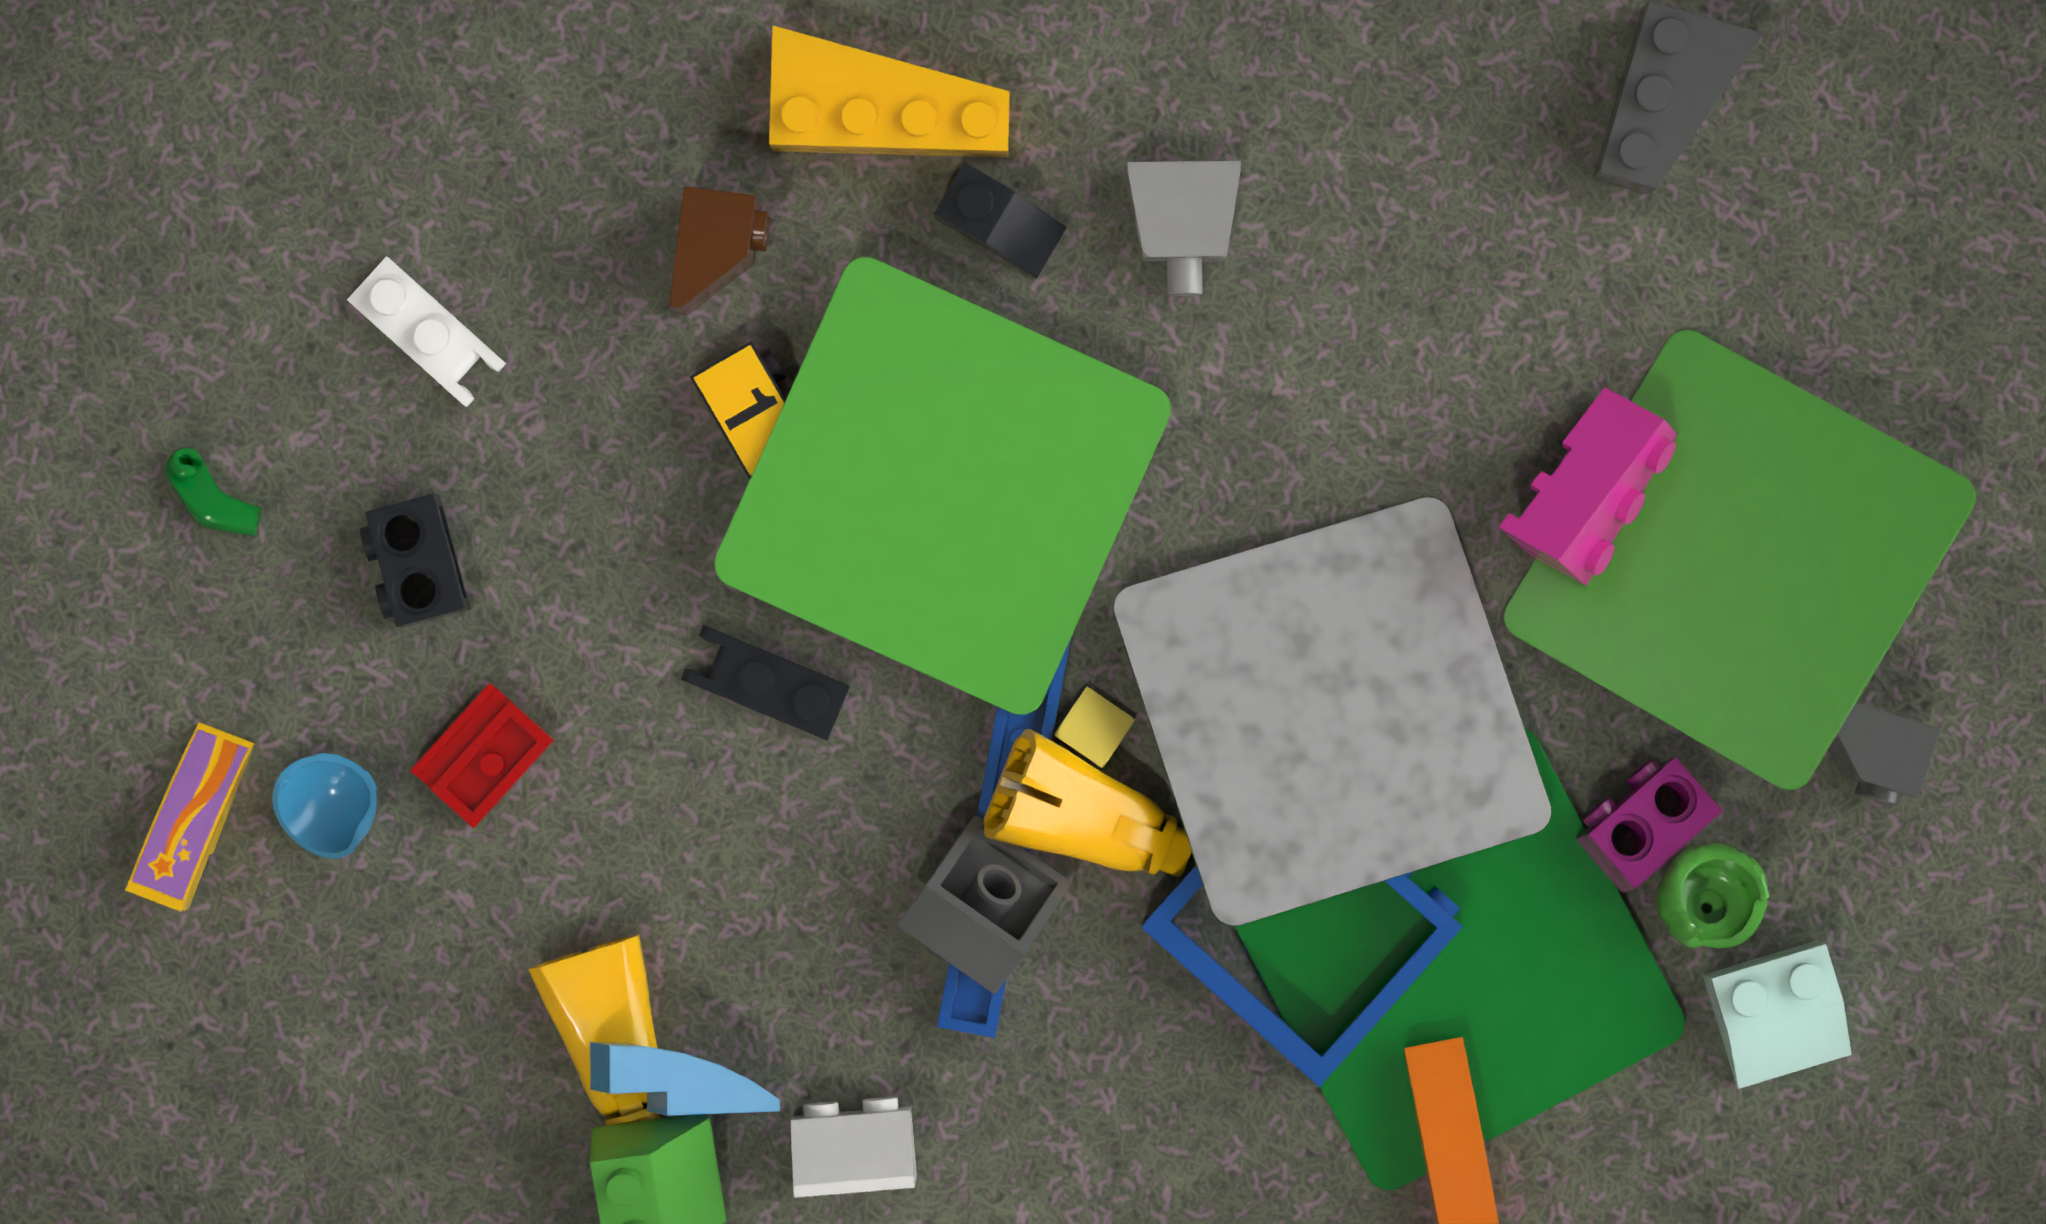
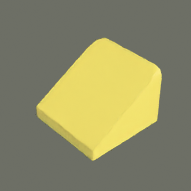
(1094, 727)

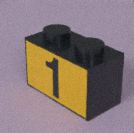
(743, 399)

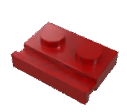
(482, 755)

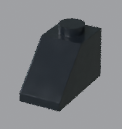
(999, 220)

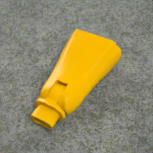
(1071, 809)
(601, 1000)

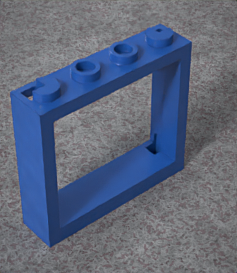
(1317, 1067)

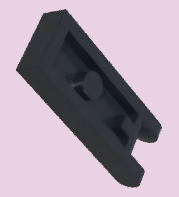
(770, 685)

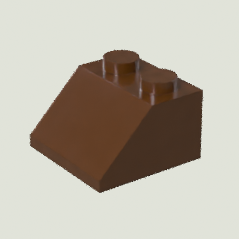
(714, 244)

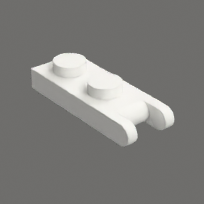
(422, 327)

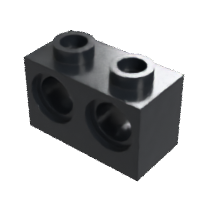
(431, 556)

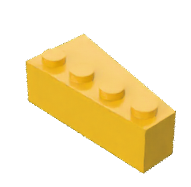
(866, 103)

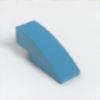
(675, 1081)

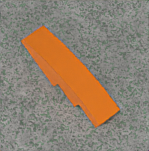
(1450, 1133)

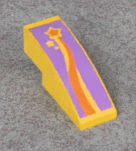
(190, 818)

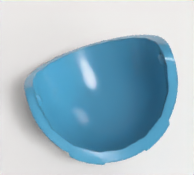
(325, 804)

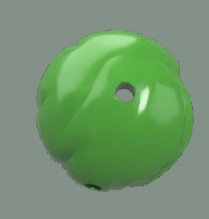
(1719, 870)

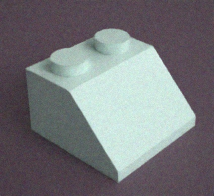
(1779, 1013)

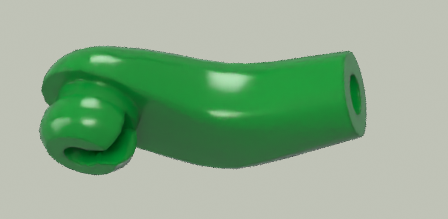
(205, 500)

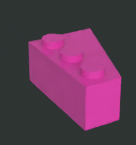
(1594, 487)

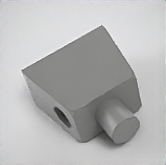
(1183, 215)

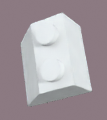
(852, 1148)

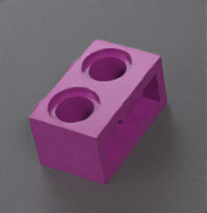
(1655, 834)

